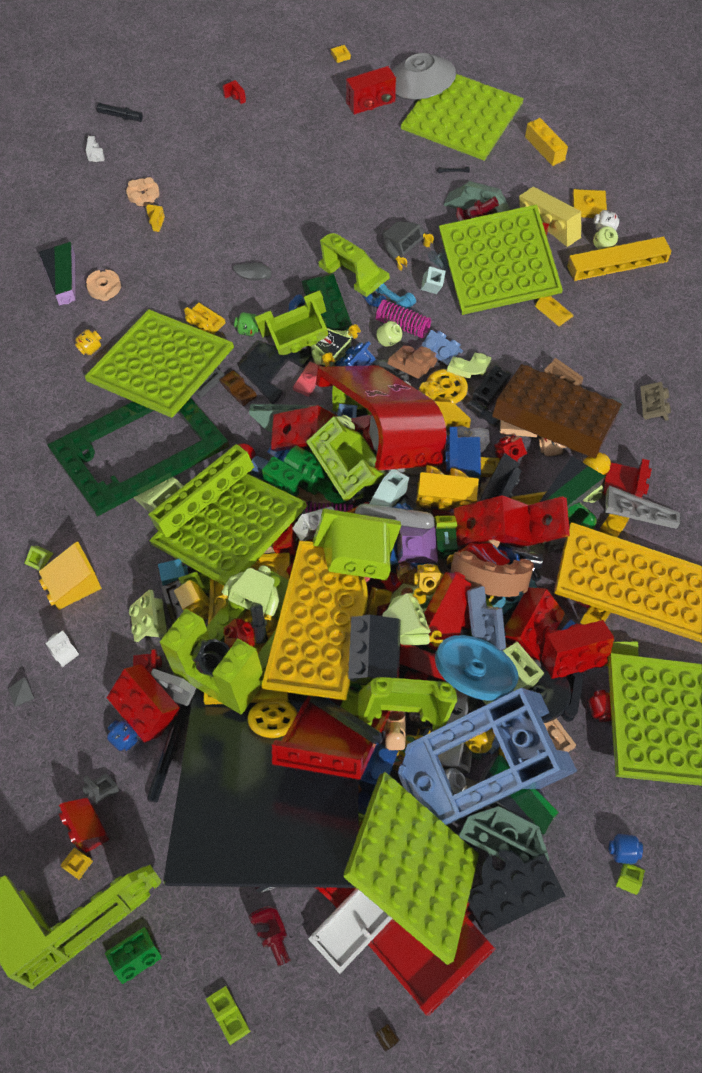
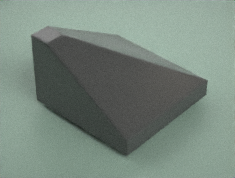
(21, 692)

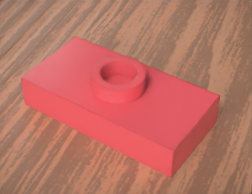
(307, 380)

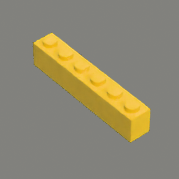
(619, 258)

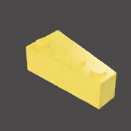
(562, 218)

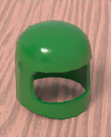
(582, 516)

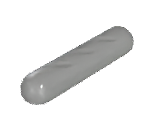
(407, 517)

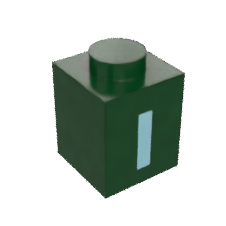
(446, 542)

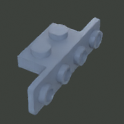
(485, 620)

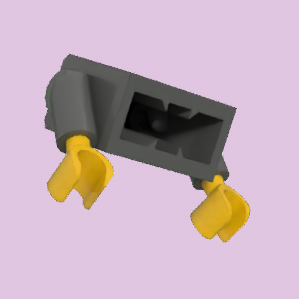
(402, 238)

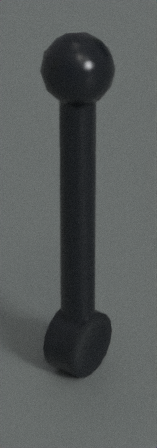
(466, 169)

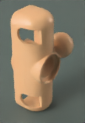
(395, 731)

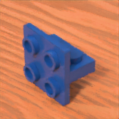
(357, 356)

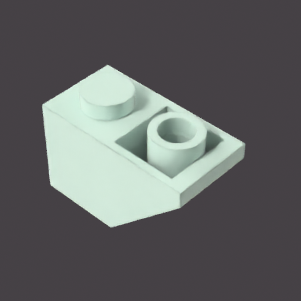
(390, 489)

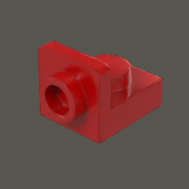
(235, 90)
(149, 661)

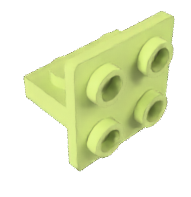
(147, 617)

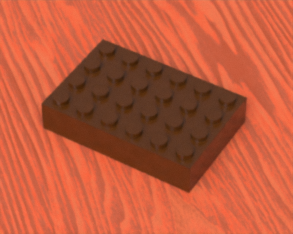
(557, 410)

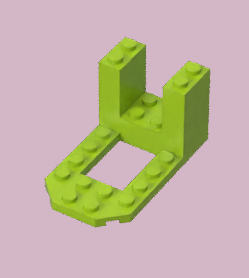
(239, 672)
(34, 950)

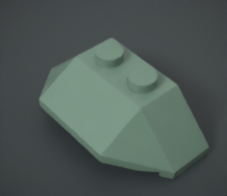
(471, 192)
(264, 412)
(504, 830)

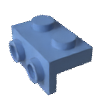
(444, 348)

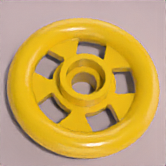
(449, 382)
(276, 721)

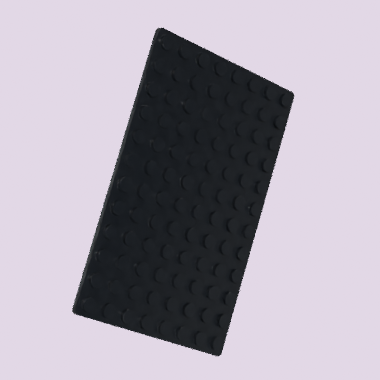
(255, 820)

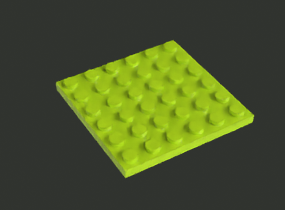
(464, 116)
(500, 259)
(159, 363)
(232, 529)
(656, 718)
(413, 867)

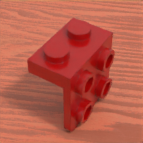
(629, 478)

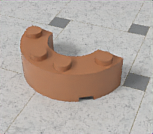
(497, 579)

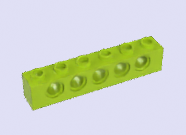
(201, 490)

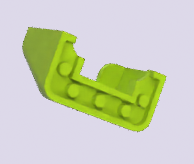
(430, 698)

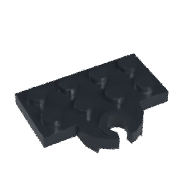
(512, 890)

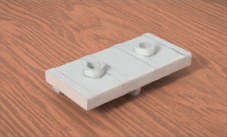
(349, 930)

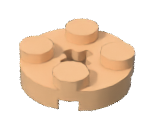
(136, 186)
(103, 292)

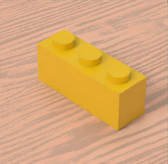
(546, 141)

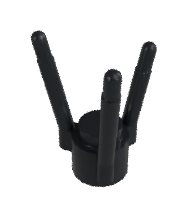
(536, 558)

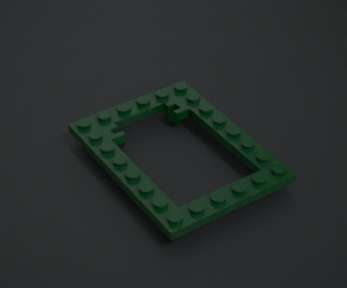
(105, 497)

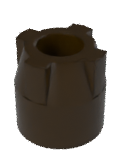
(387, 1037)

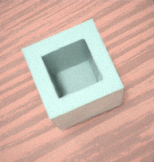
(433, 280)

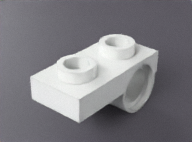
(61, 648)

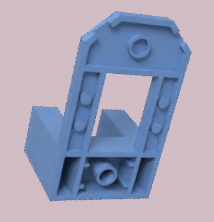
(523, 741)

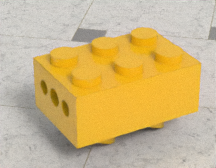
(445, 491)

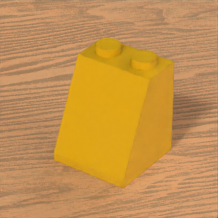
(69, 577)

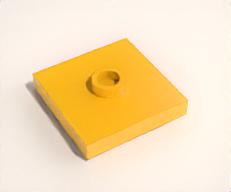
(589, 202)

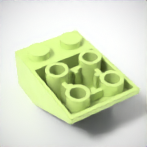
(157, 495)
(527, 669)

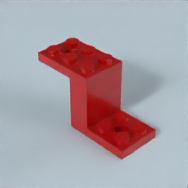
(305, 424)
(512, 521)

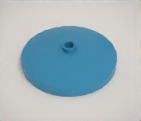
(476, 667)

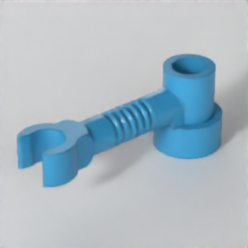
(406, 300)

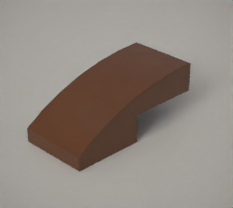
(237, 388)

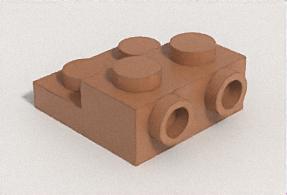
(413, 361)

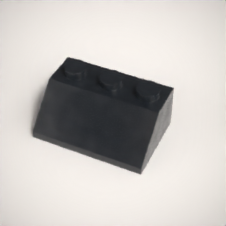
(374, 648)

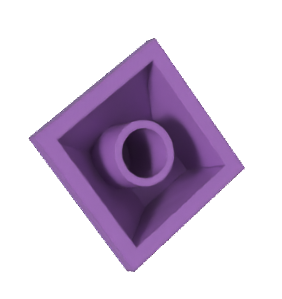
(417, 545)

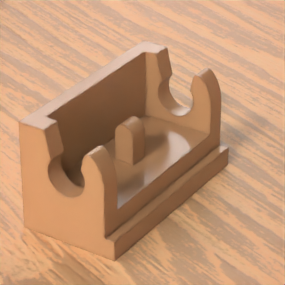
(561, 371)

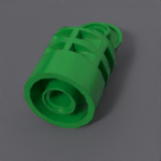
(314, 475)

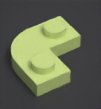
(477, 365)

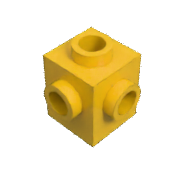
(425, 573)

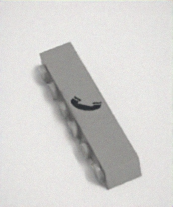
(460, 755)

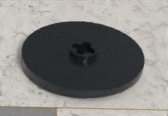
(555, 694)

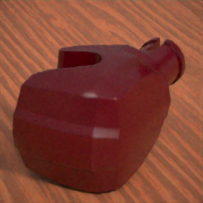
(478, 210)
(277, 932)

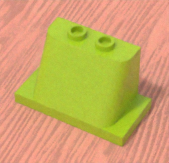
(341, 252)
(297, 327)
(345, 458)
(356, 543)

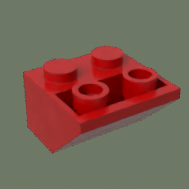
(84, 824)

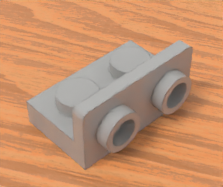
(176, 687)

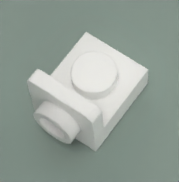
(93, 151)

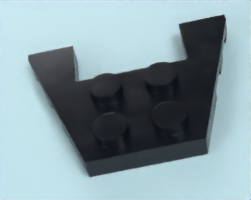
(264, 365)

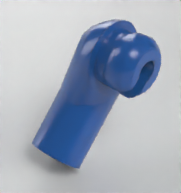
(297, 300)
(372, 301)

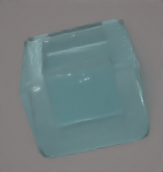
(441, 261)

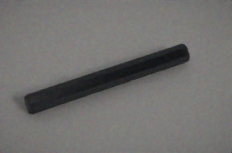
(347, 719)
(167, 754)

